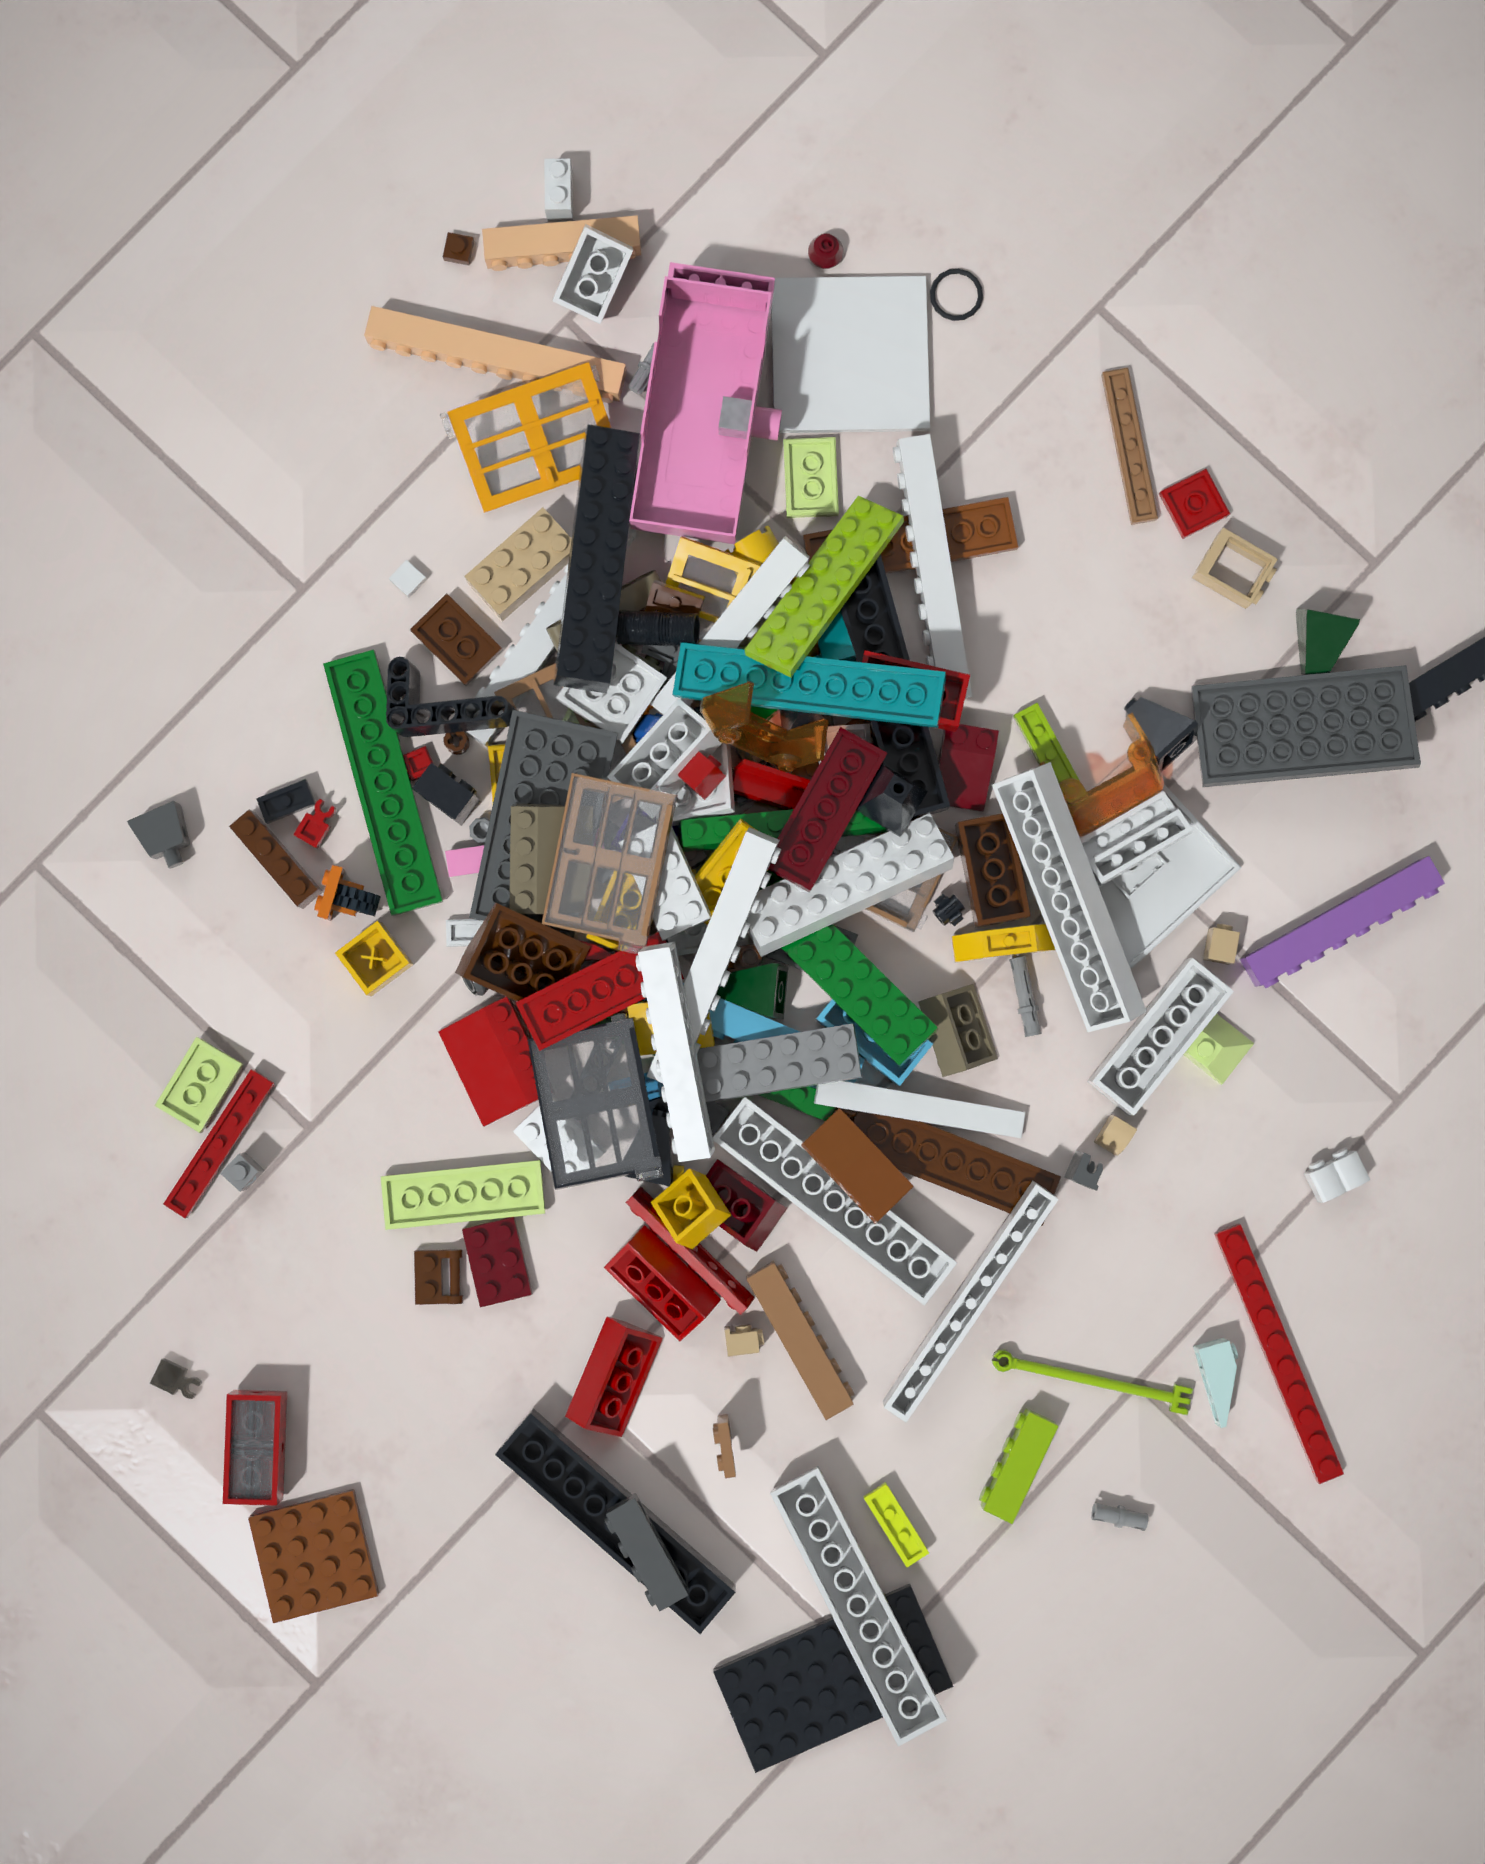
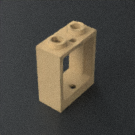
(1246, 549)

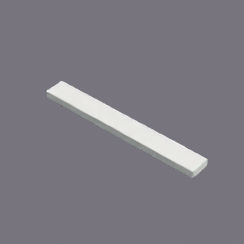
(921, 1108)

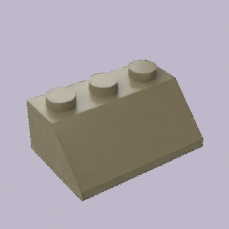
(962, 1031)

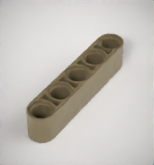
(633, 597)

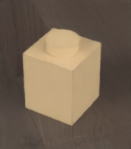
(1221, 944)

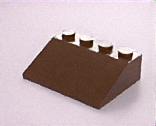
(519, 954)

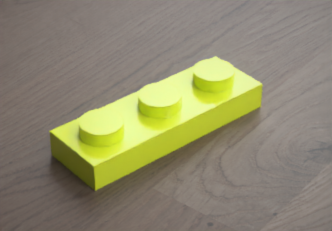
(896, 1524)

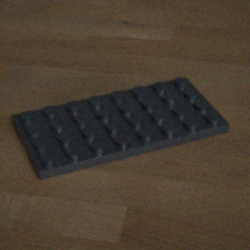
(811, 1687)

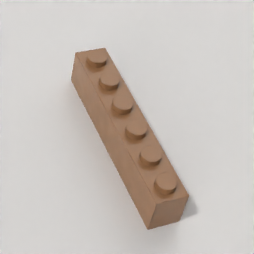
(800, 1340)

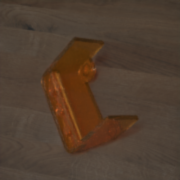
(734, 724)
(1120, 793)

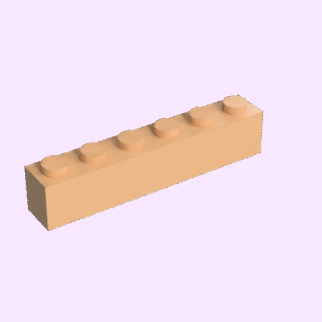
(550, 242)

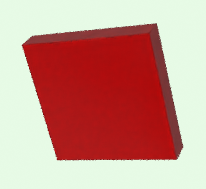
(1194, 503)

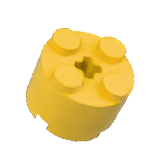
(756, 546)

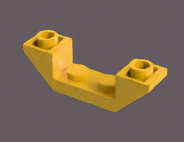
(1002, 942)

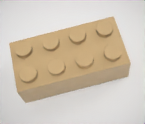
(521, 564)

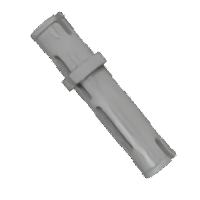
(1025, 996)

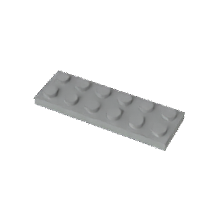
(779, 1063)

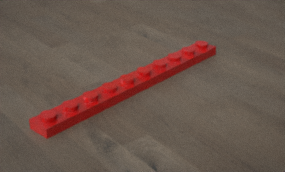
(1279, 1354)

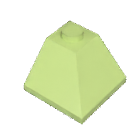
(1218, 1049)

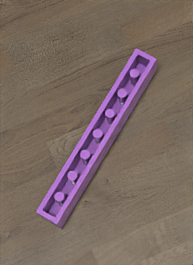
(1342, 921)

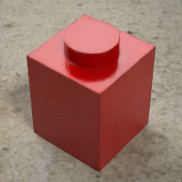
(702, 774)

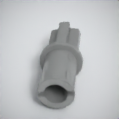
(641, 377)

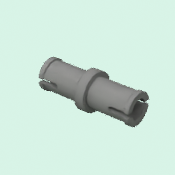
(1119, 1516)

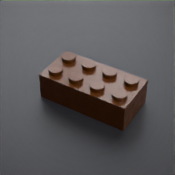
(992, 871)

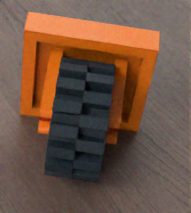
(344, 896)

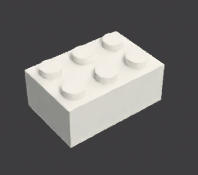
(593, 274)

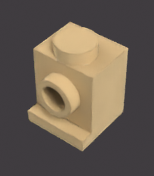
(743, 1340)

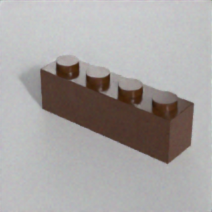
(276, 859)

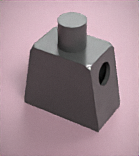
(162, 833)

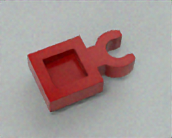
(313, 828)

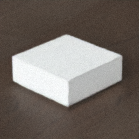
(407, 578)

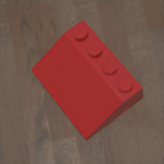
(492, 1060)

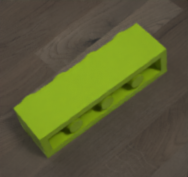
(1018, 1465)

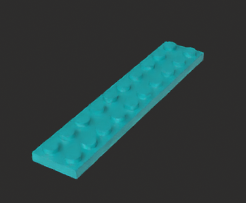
(817, 685)

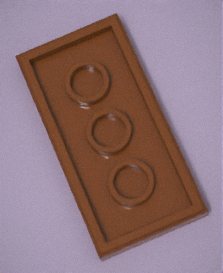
(857, 1165)

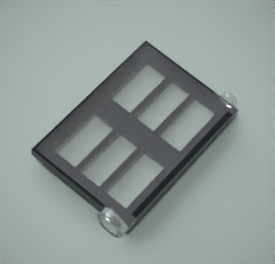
(596, 1106)

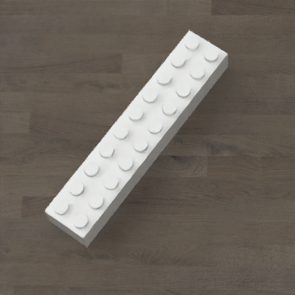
(1069, 898)
(787, 1167)
(858, 1606)

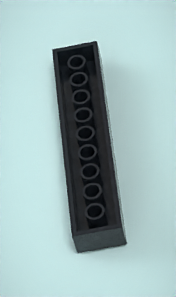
(596, 559)
(876, 628)
(585, 1493)

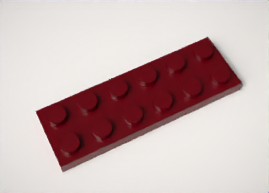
(826, 808)

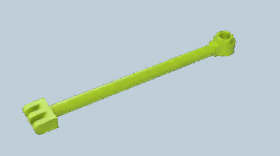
(1173, 1397)

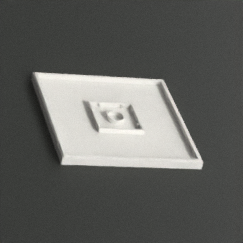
(851, 354)
(1165, 888)

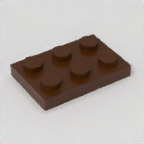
(456, 639)

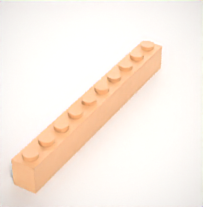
(483, 350)

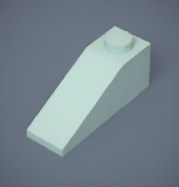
(1218, 1373)

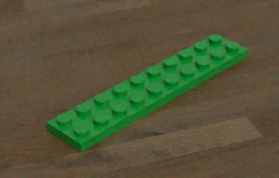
(383, 783)
(861, 990)

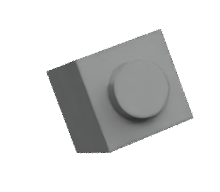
(242, 1171)

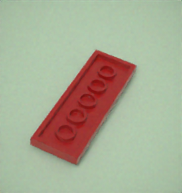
(584, 997)

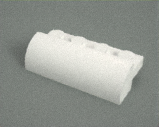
(1134, 837)

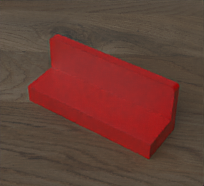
(768, 784)

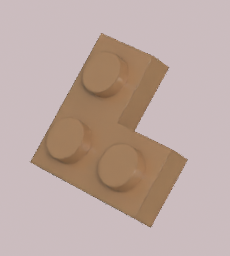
(722, 1436)

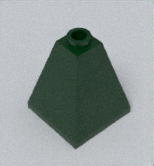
(1322, 639)
(758, 989)

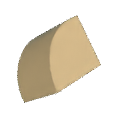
(1115, 1135)

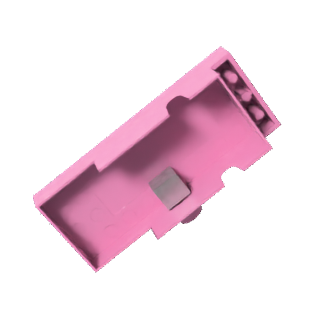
(703, 403)

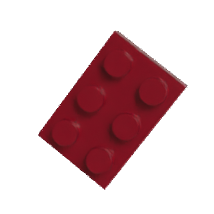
(497, 1261)

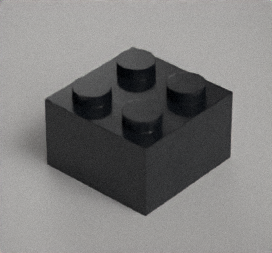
(445, 793)

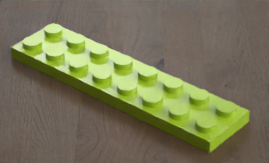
(824, 586)

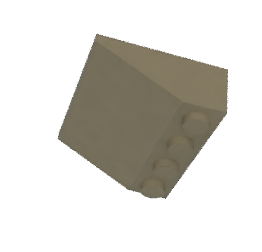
(532, 854)

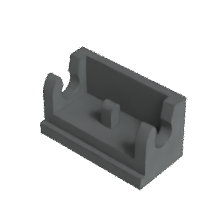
(1082, 1171)

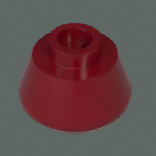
(825, 251)

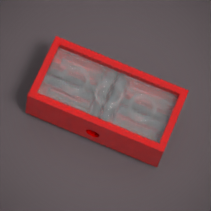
(254, 1447)

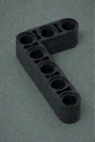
(439, 712)

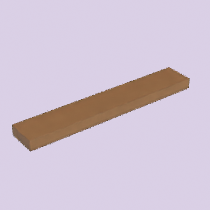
(1129, 446)

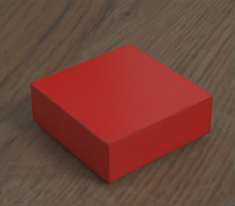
(417, 762)

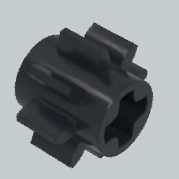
(948, 910)

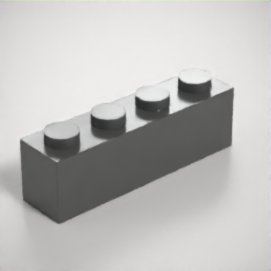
(647, 1552)

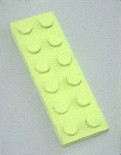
(463, 1194)

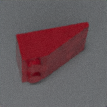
(967, 765)
(751, 1208)

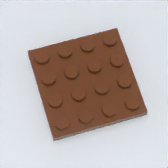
(313, 1556)

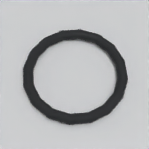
(961, 272)

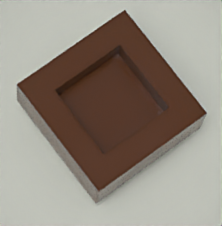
(458, 248)

